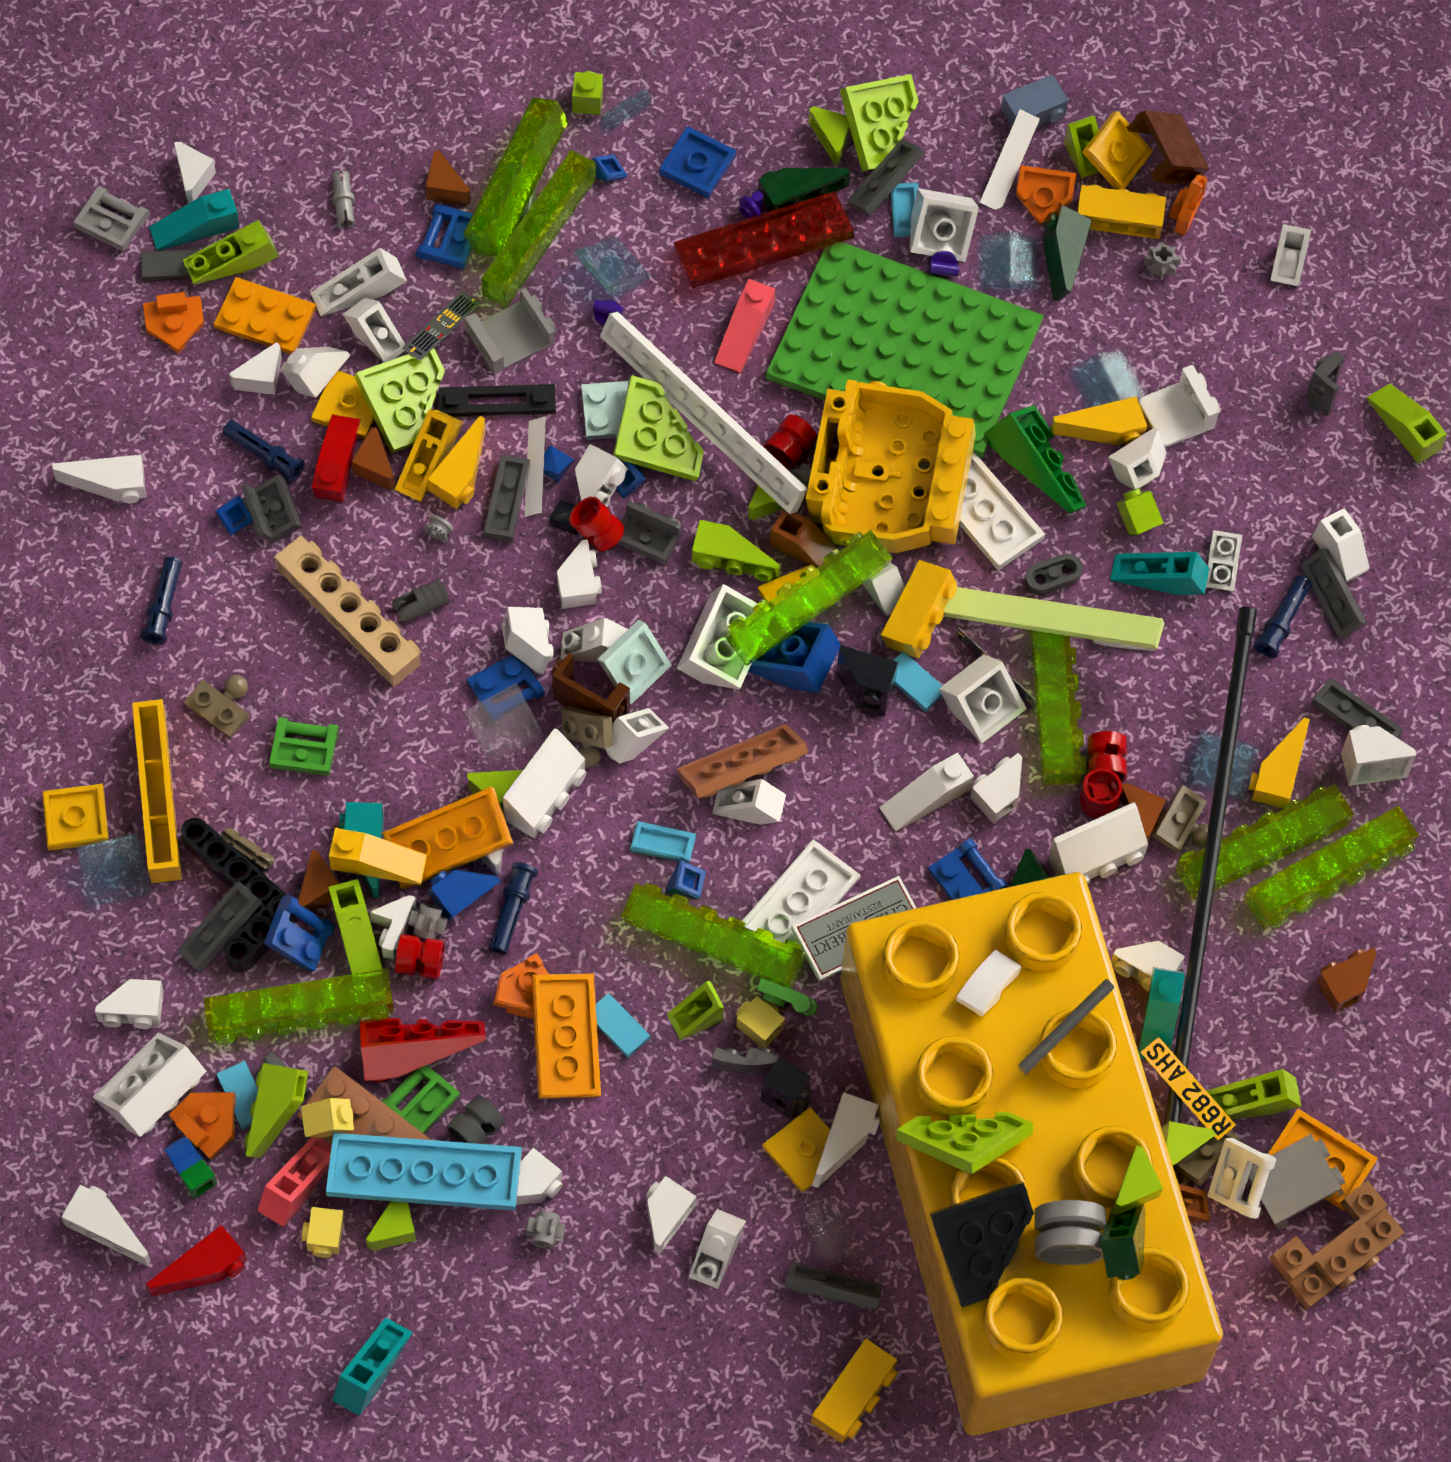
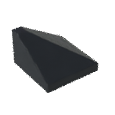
(560, 517)

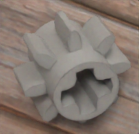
(1160, 267)
(427, 921)
(545, 1229)

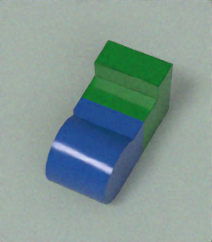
(190, 1167)

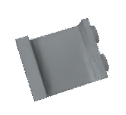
(511, 333)
(1299, 1180)

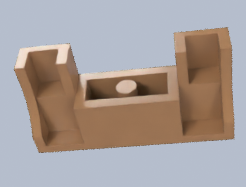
(1335, 1263)

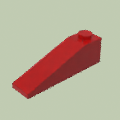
(398, 1048)

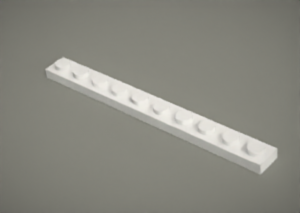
(704, 413)

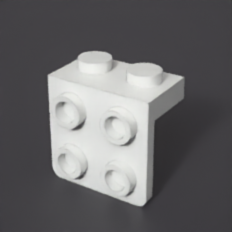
(1181, 408)

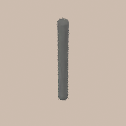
(1066, 1026)

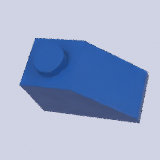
(459, 890)

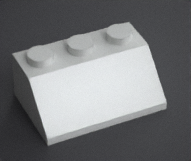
(708, 653)
(544, 785)
(1100, 845)
(150, 1084)

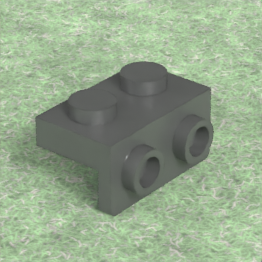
(1323, 383)
(271, 509)
(649, 532)

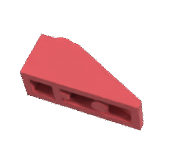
(745, 325)
(295, 1181)

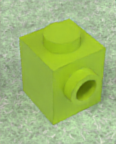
(587, 93)
(1139, 511)

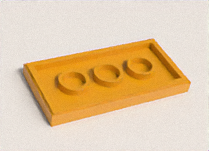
(455, 833)
(565, 1036)

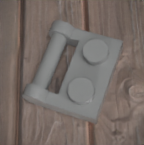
(107, 225)

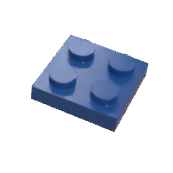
(697, 162)

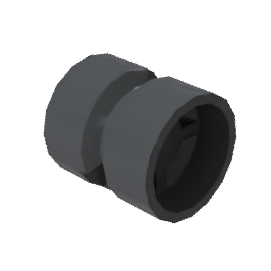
(479, 1120)

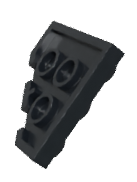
(982, 1238)

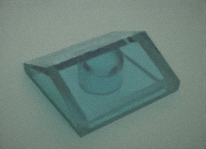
(1008, 261)
(610, 269)
(1106, 379)
(1205, 762)
(112, 868)

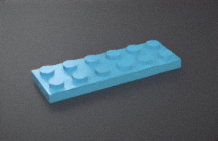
(424, 1171)

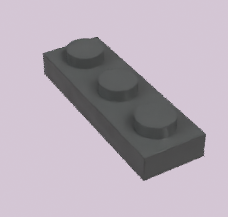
(885, 177)
(507, 498)
(1333, 593)
(1350, 709)
(219, 926)
(833, 1286)

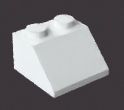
(942, 223)
(983, 697)
(1375, 756)

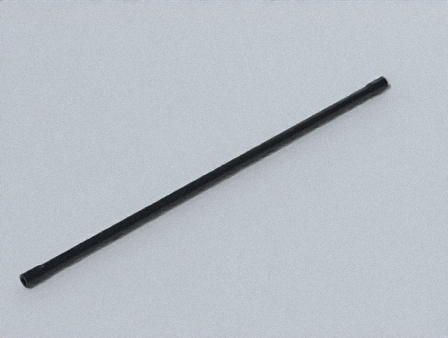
(1244, 634)

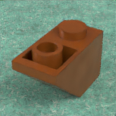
(800, 539)
(1347, 981)

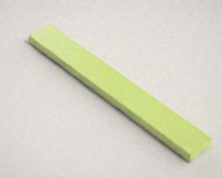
(1055, 618)

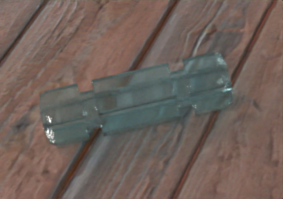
(626, 109)

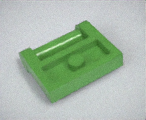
(303, 754)
(780, 995)
(428, 1104)

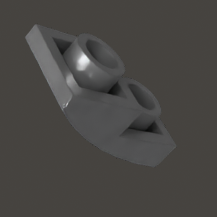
(756, 1061)

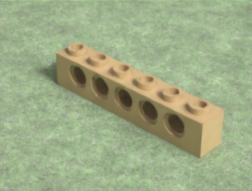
(392, 665)

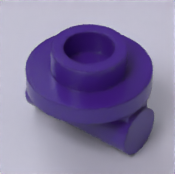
(751, 206)
(943, 264)
(604, 308)

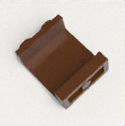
(1179, 149)
(572, 694)

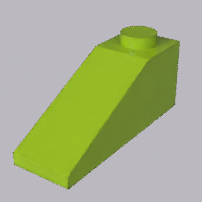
(1258, 1095)

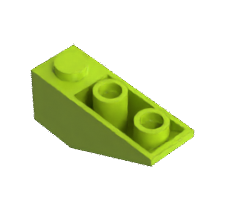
(232, 255)
(1409, 422)
(726, 549)
(355, 927)
(277, 1099)

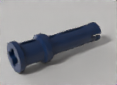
(273, 456)
(159, 612)
(1278, 627)
(515, 895)

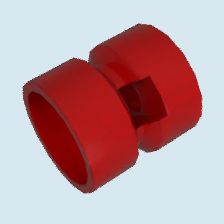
(791, 441)
(596, 524)
(1108, 752)
(1100, 793)
(419, 956)

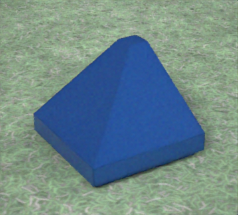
(604, 169)
(556, 463)
(633, 479)
(233, 512)
(683, 880)

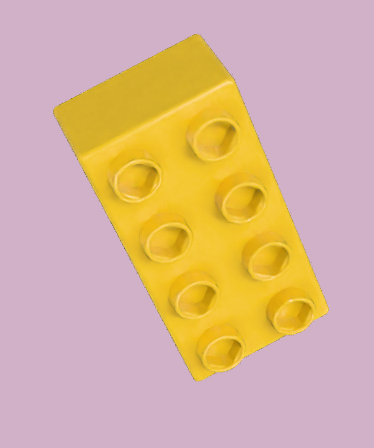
(1048, 1332)

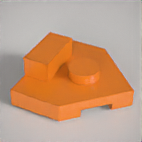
(1044, 190)
(1188, 203)
(174, 319)
(515, 987)
(207, 1120)

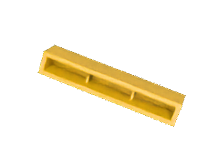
(156, 791)

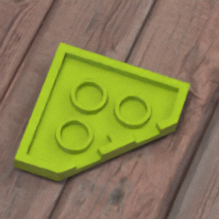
(878, 116)
(401, 395)
(655, 433)
(964, 1139)

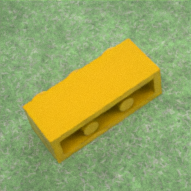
(1122, 211)
(919, 609)
(855, 1392)

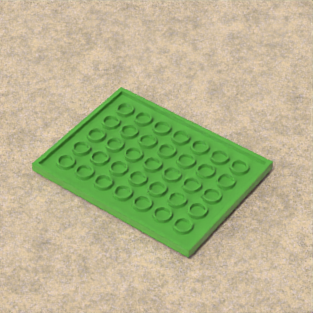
(904, 329)

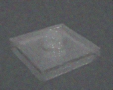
(503, 724)

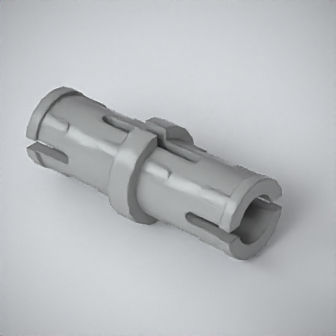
(343, 199)

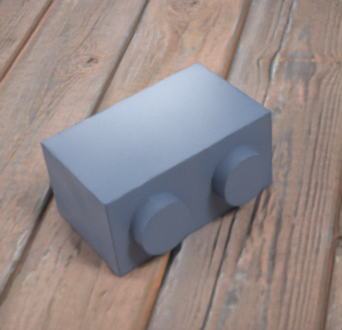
(1041, 99)

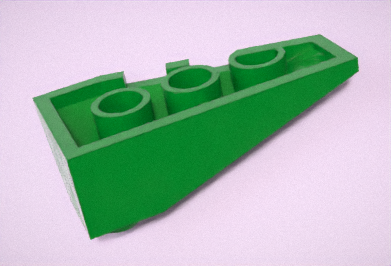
(1024, 444)

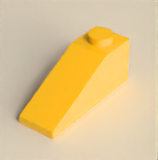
(1107, 423)
(429, 450)
(457, 473)
(1278, 771)
(375, 857)

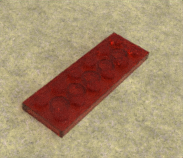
(763, 239)

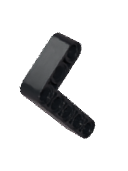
(253, 880)

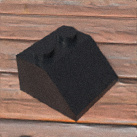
(867, 679)

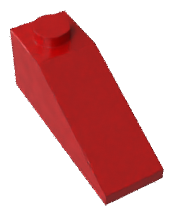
(336, 458)
(203, 1264)

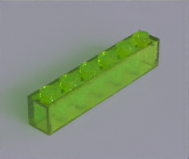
(516, 176)
(538, 228)
(808, 597)
(1057, 708)
(1270, 838)
(1331, 867)
(714, 936)
(298, 1006)

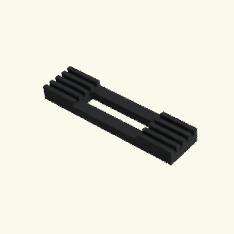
(539, 400)

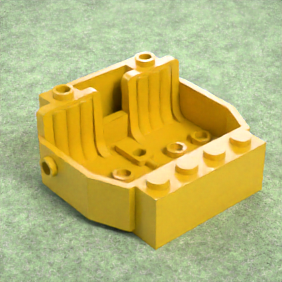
(891, 433)

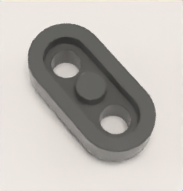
(1052, 574)

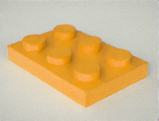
(264, 315)
(1349, 1158)

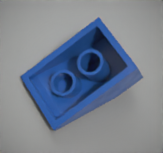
(800, 659)

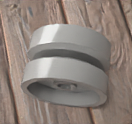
(1069, 1232)

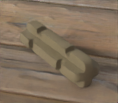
(248, 849)

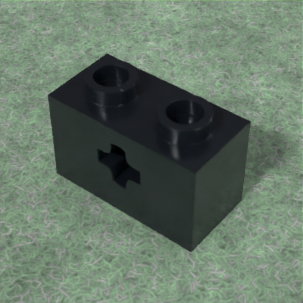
(786, 1089)

